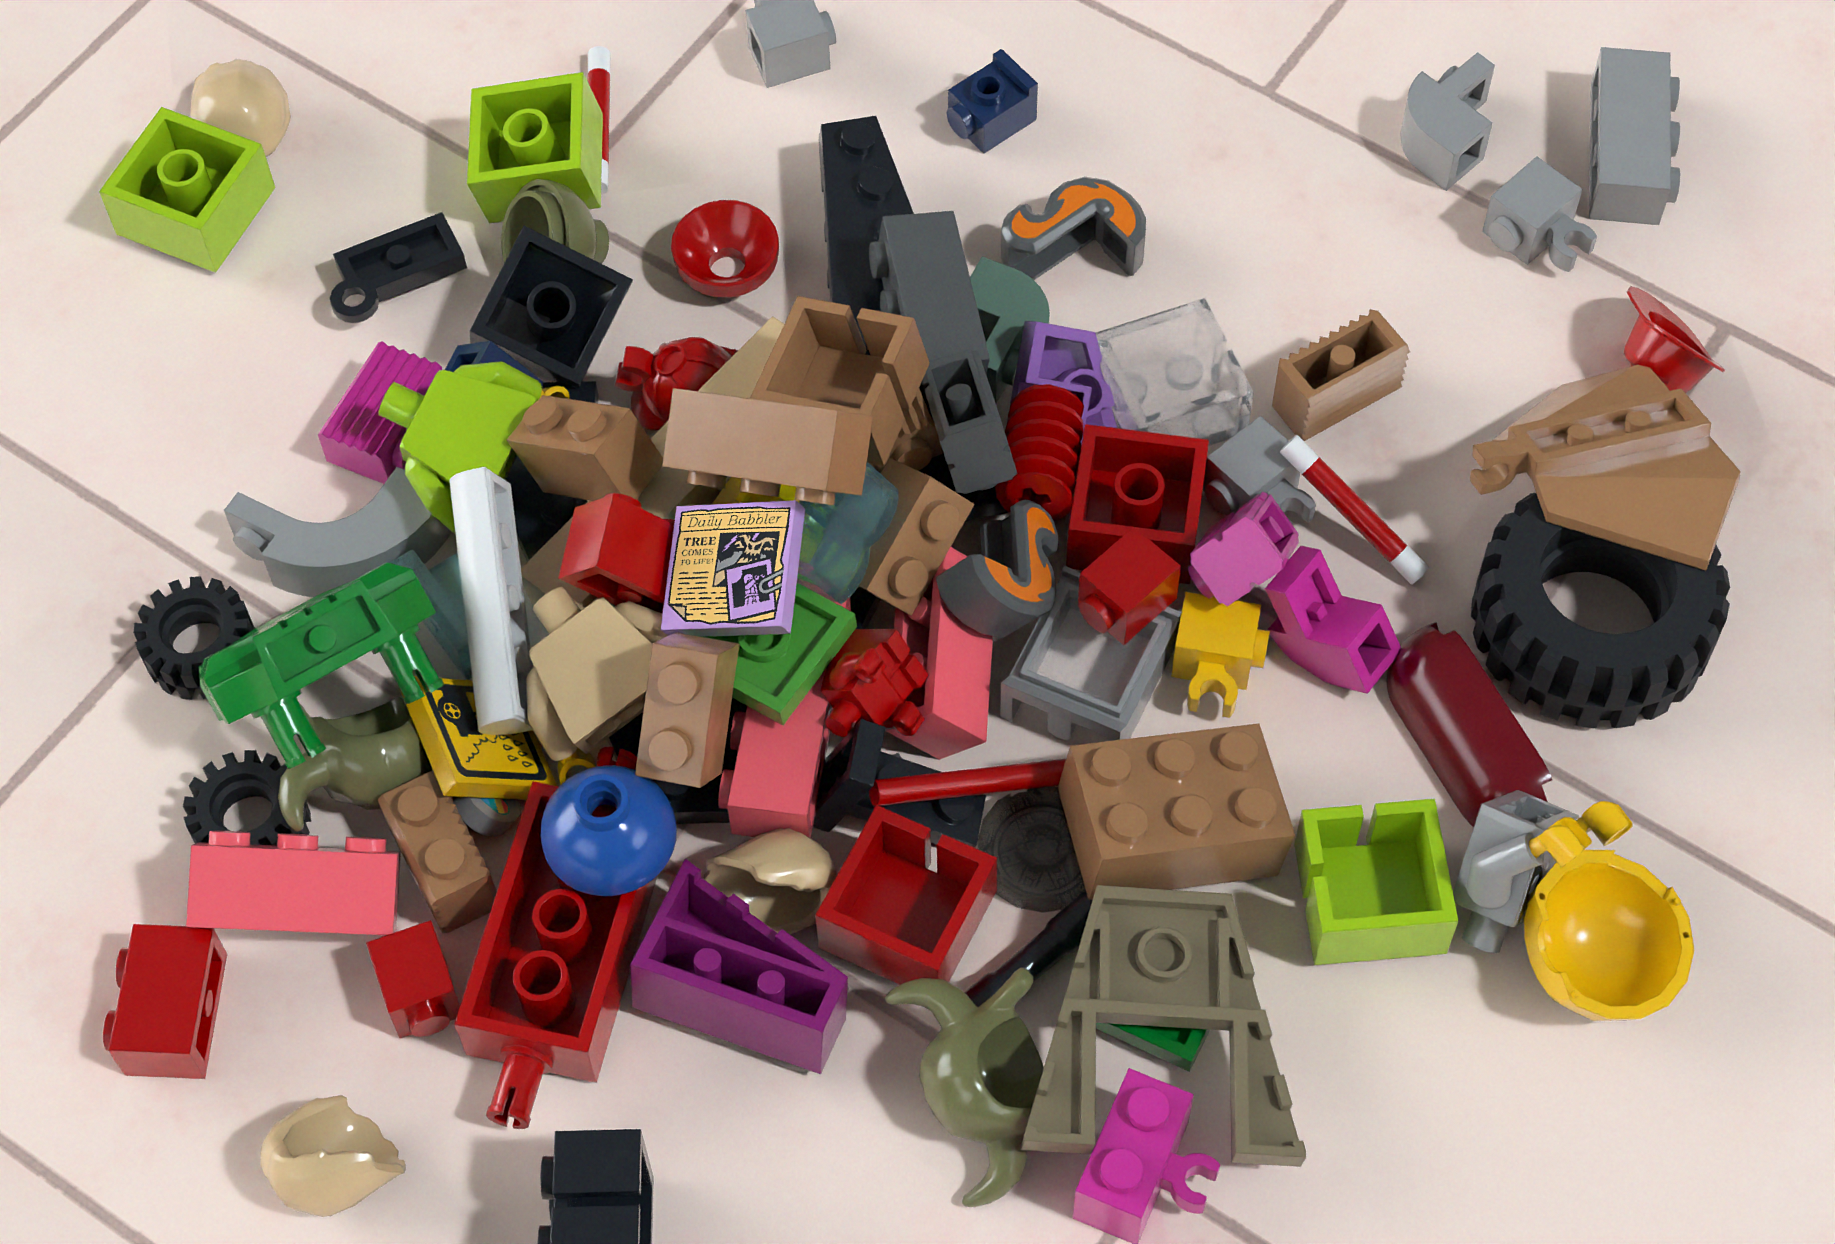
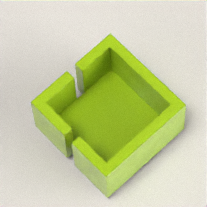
(1376, 896)

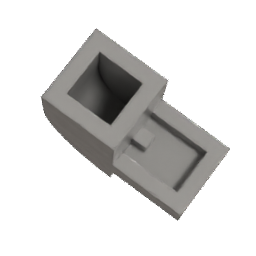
(1441, 124)

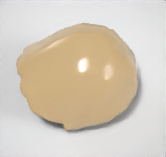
(242, 101)
(779, 877)
(327, 1157)

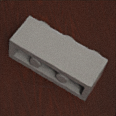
(1632, 136)

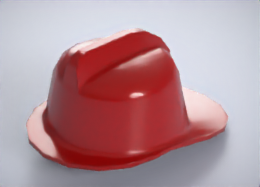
(1666, 344)

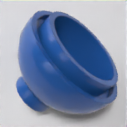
(611, 851)

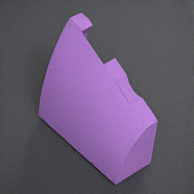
(1066, 360)

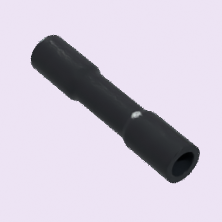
(1057, 939)

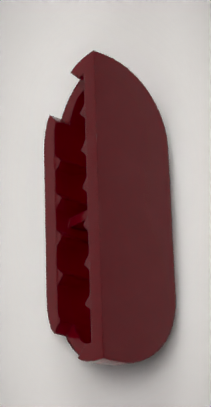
(1462, 722)

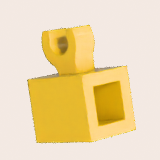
(1218, 648)

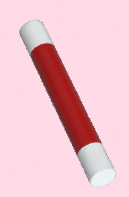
(599, 82)
(1354, 510)

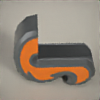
(1073, 218)
(1009, 578)

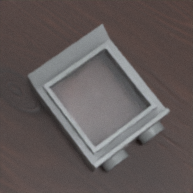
(1087, 673)

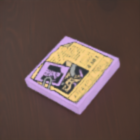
(733, 569)

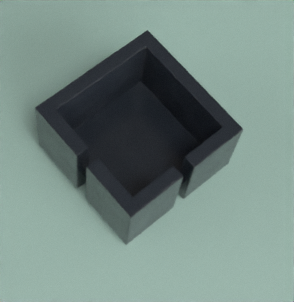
(598, 1188)

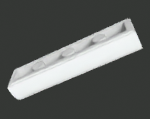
(492, 599)

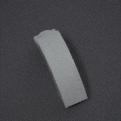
(325, 555)

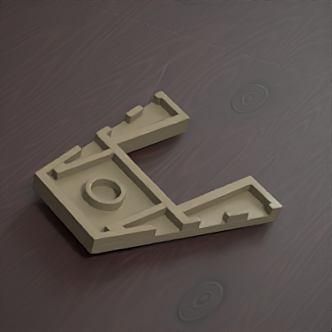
(1164, 964)

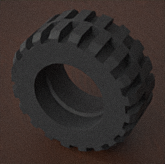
(1582, 669)

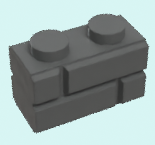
(968, 422)

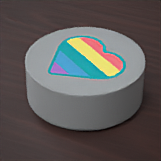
(488, 815)

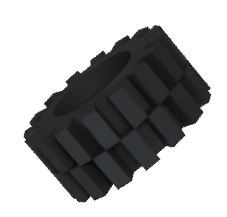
(177, 613)
(232, 784)

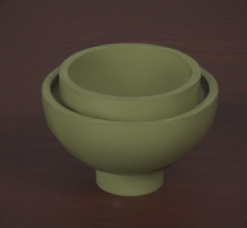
(557, 214)

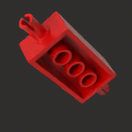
(548, 968)

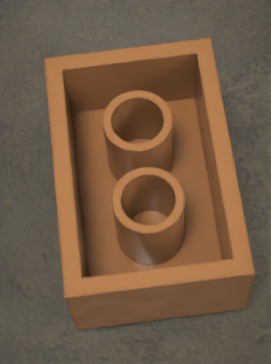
(1175, 809)

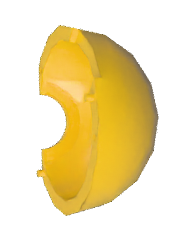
(1608, 937)

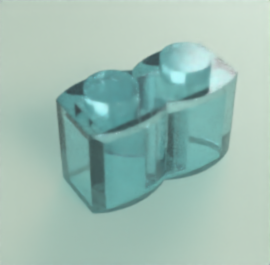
(840, 537)

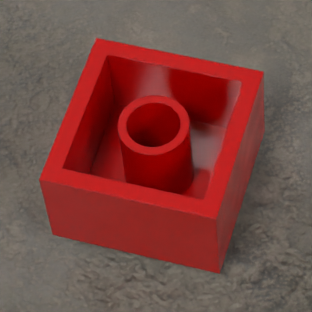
(1137, 483)

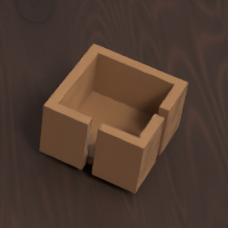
(825, 366)

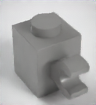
(789, 39)
(1538, 212)
(1254, 465)

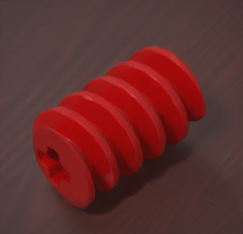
(1045, 445)

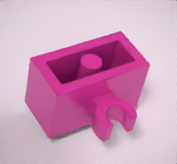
(1139, 1158)

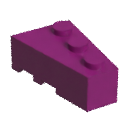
(736, 977)

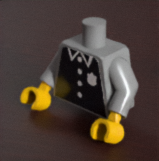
(1514, 849)

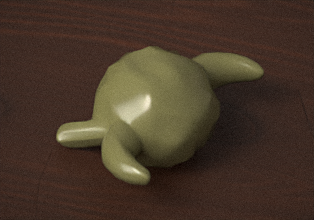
(361, 760)
(980, 1073)

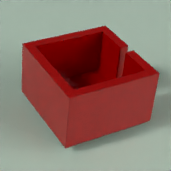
(895, 911)

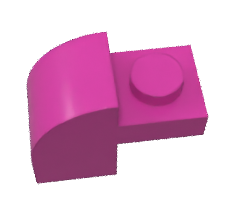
(1328, 633)

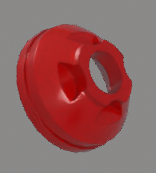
(722, 231)

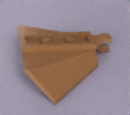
(1620, 464)

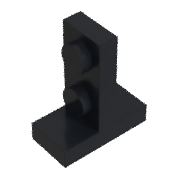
(855, 766)

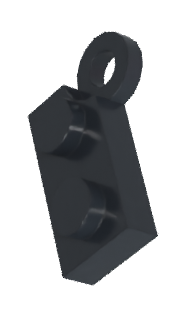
(394, 265)

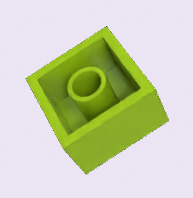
(532, 133)
(188, 189)

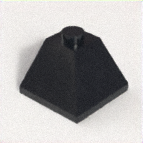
(550, 308)

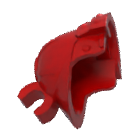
(677, 365)

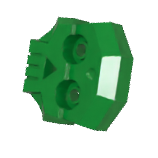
(274, 661)

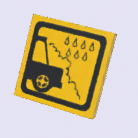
(473, 761)

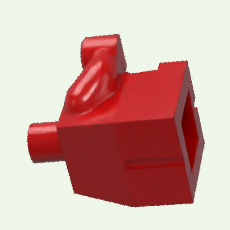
(872, 681)

